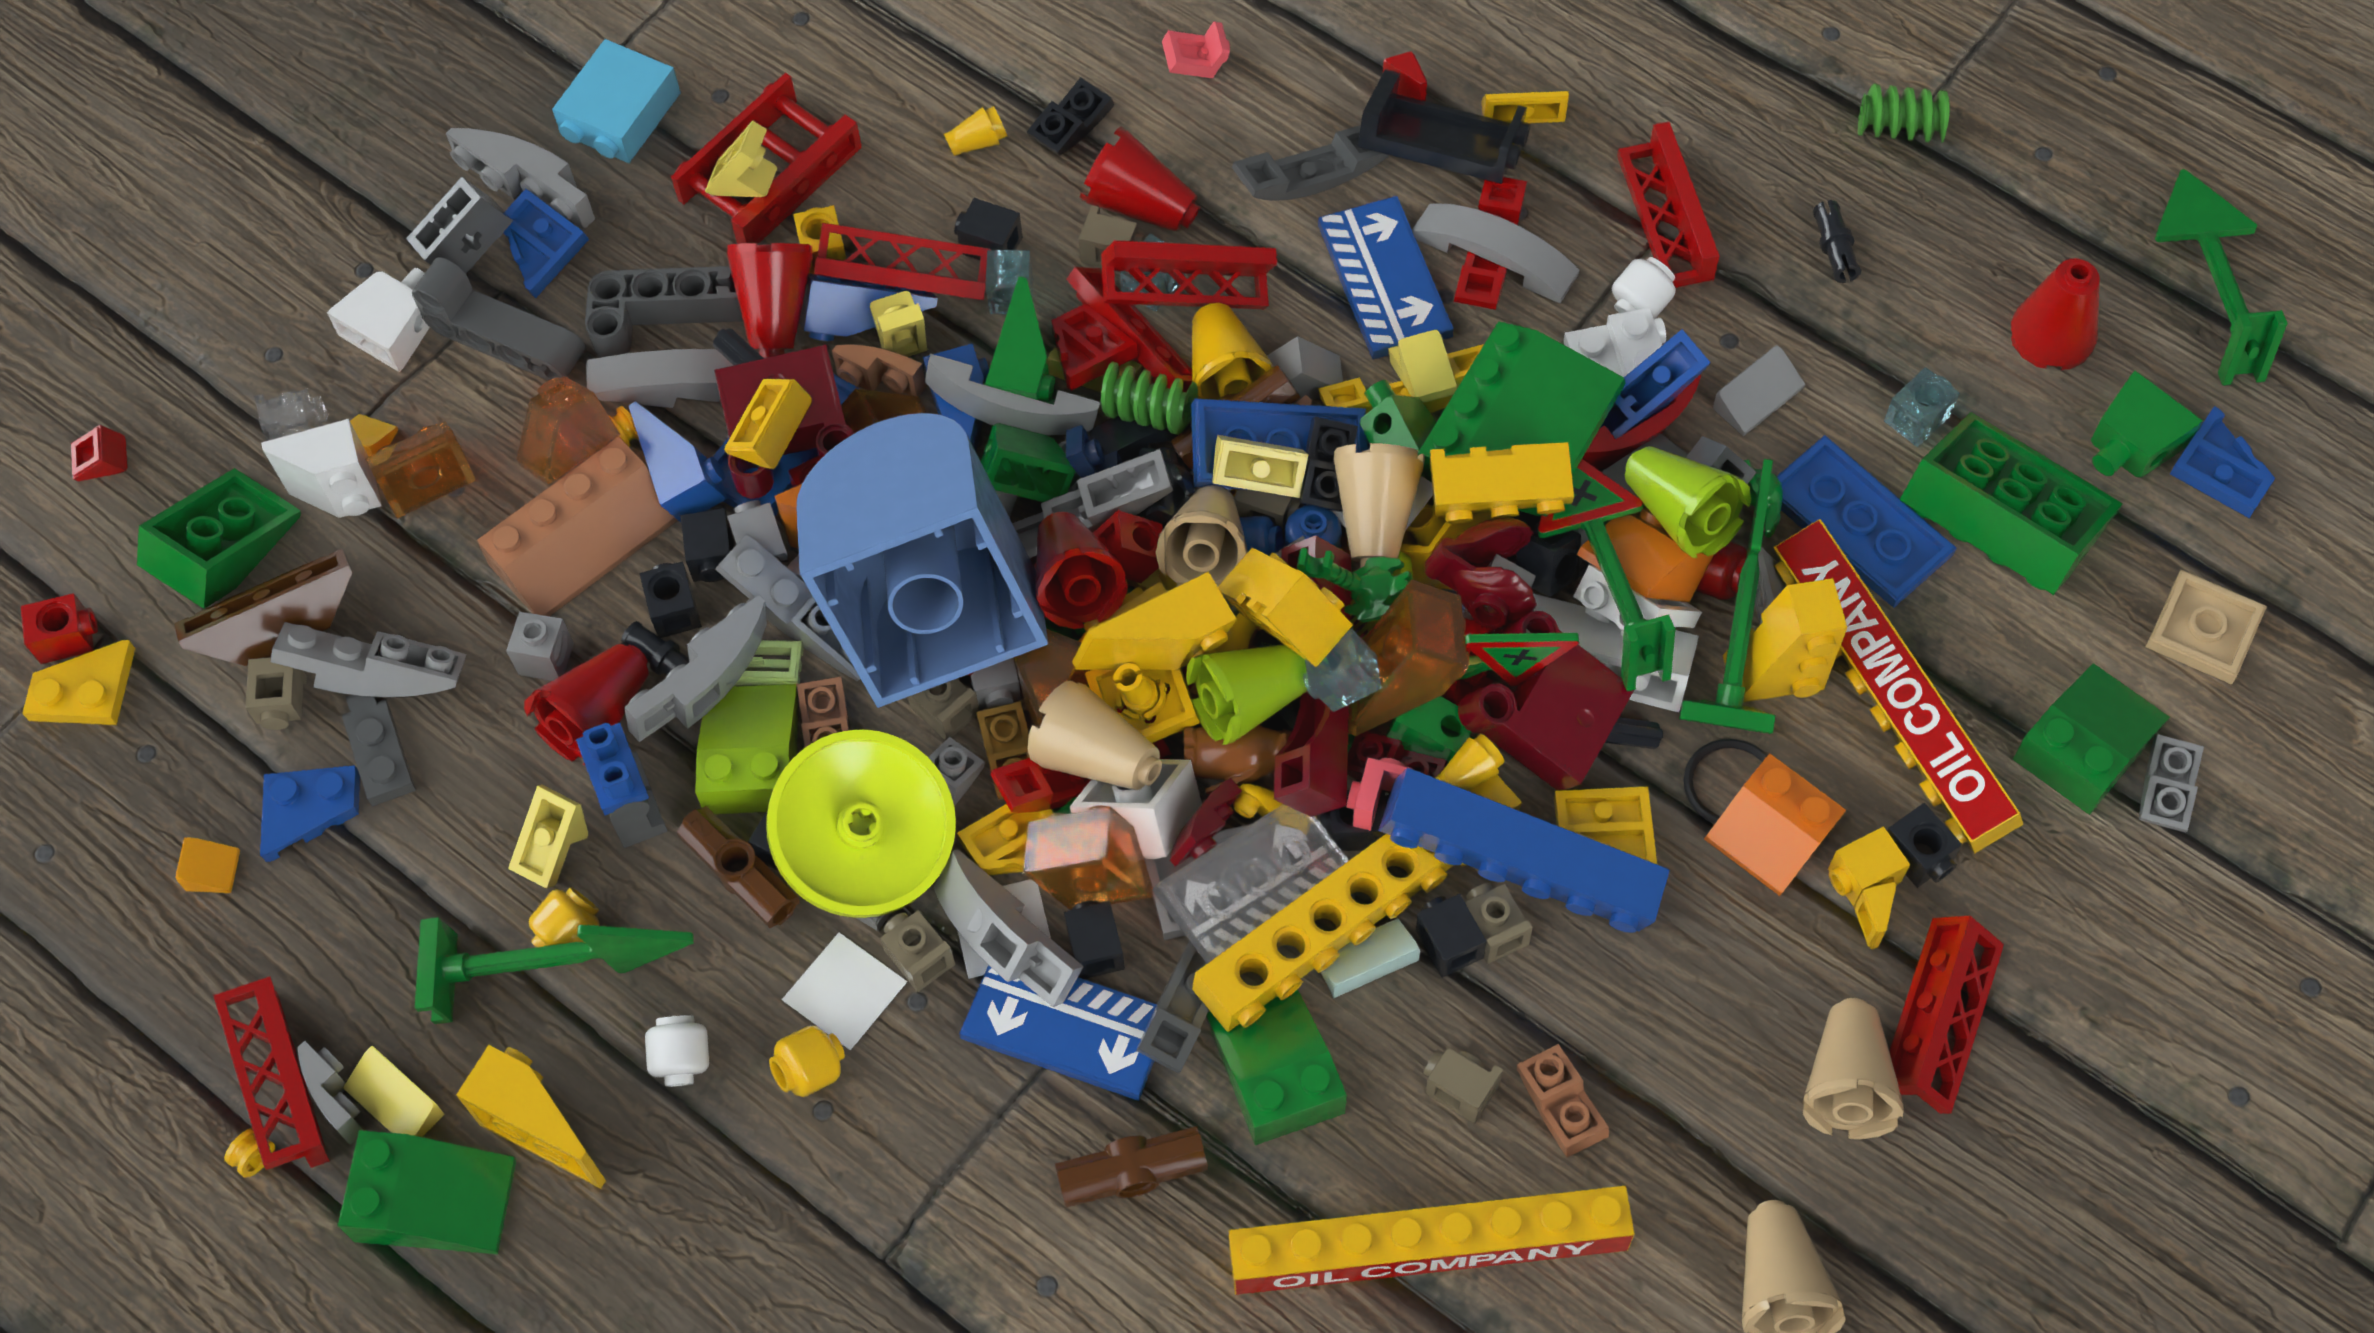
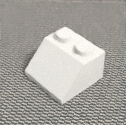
(326, 469)
(1155, 810)

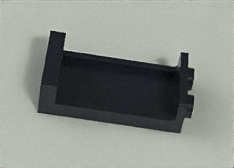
(1440, 133)

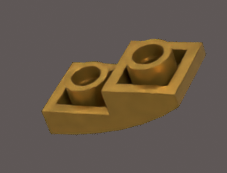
(1004, 736)

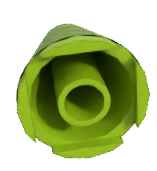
(1688, 498)
(1244, 688)

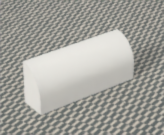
(1606, 645)

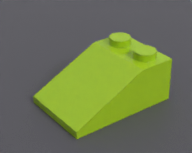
(746, 747)

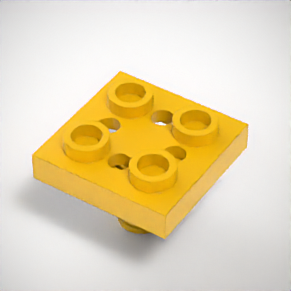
(1146, 697)

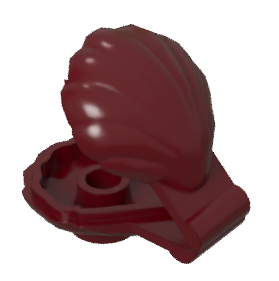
(1488, 593)

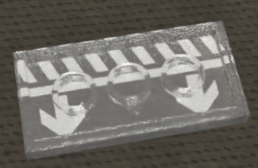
(1248, 879)

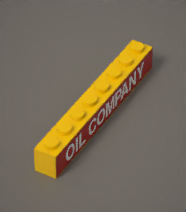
(1904, 696)
(1430, 1240)

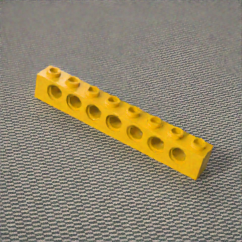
(1237, 1003)

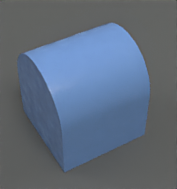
(915, 557)

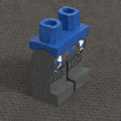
(621, 784)

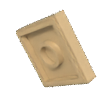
(2206, 626)

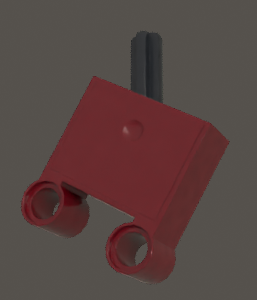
(822, 424)
(1558, 714)

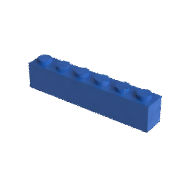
(1523, 851)

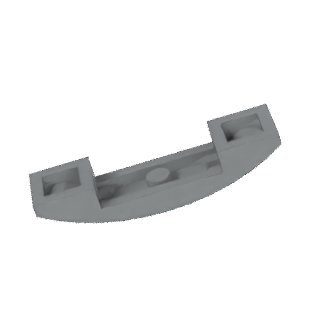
(1501, 242)
(991, 405)

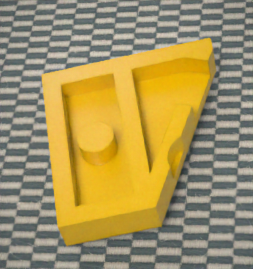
(82, 688)
(1611, 817)
(999, 840)

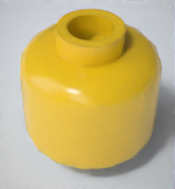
(559, 916)
(806, 1061)

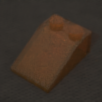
(1417, 654)

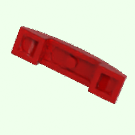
(1481, 279)
(1607, 450)
(1035, 788)

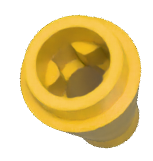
(976, 132)
(1473, 763)

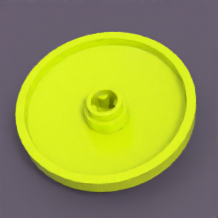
(860, 823)

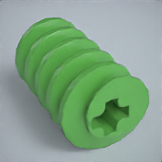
(1904, 112)
(1147, 402)

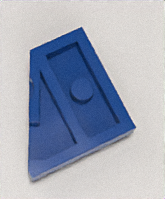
(540, 240)
(2223, 466)
(305, 805)

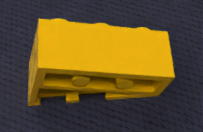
(1501, 481)
(1286, 605)
(1795, 642)

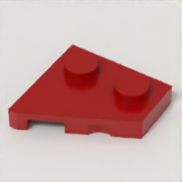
(1088, 345)

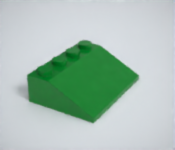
(1524, 394)
(2010, 502)

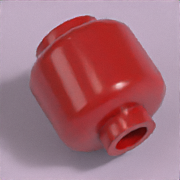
(1723, 572)

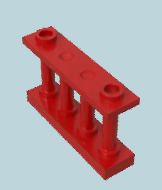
(791, 187)

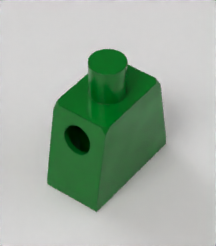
(1396, 418)
(2141, 429)
(1019, 461)
(1431, 729)

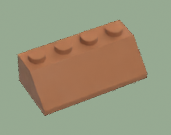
(577, 529)

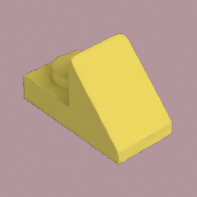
(742, 167)
(899, 324)
(1423, 366)
(547, 835)

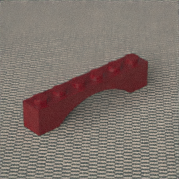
(1315, 758)

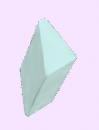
(1380, 954)

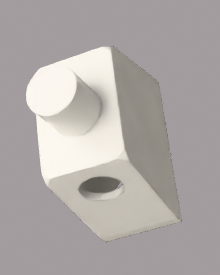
(382, 318)

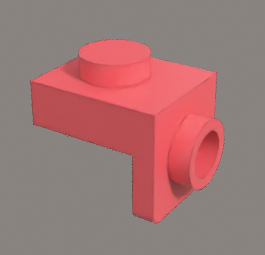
(1196, 53)
(1365, 795)

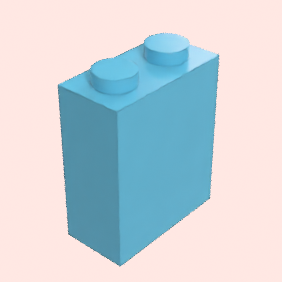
(616, 101)

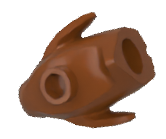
(1242, 760)

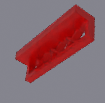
(1681, 199)
(1187, 259)
(898, 277)
(1936, 1003)
(289, 1069)

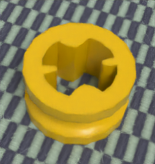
(625, 425)
(245, 1154)

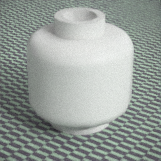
(1644, 286)
(677, 1050)

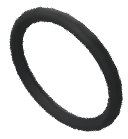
(1698, 756)

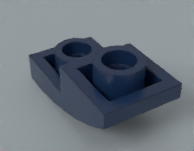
(1086, 454)

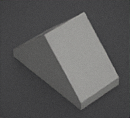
(1307, 366)

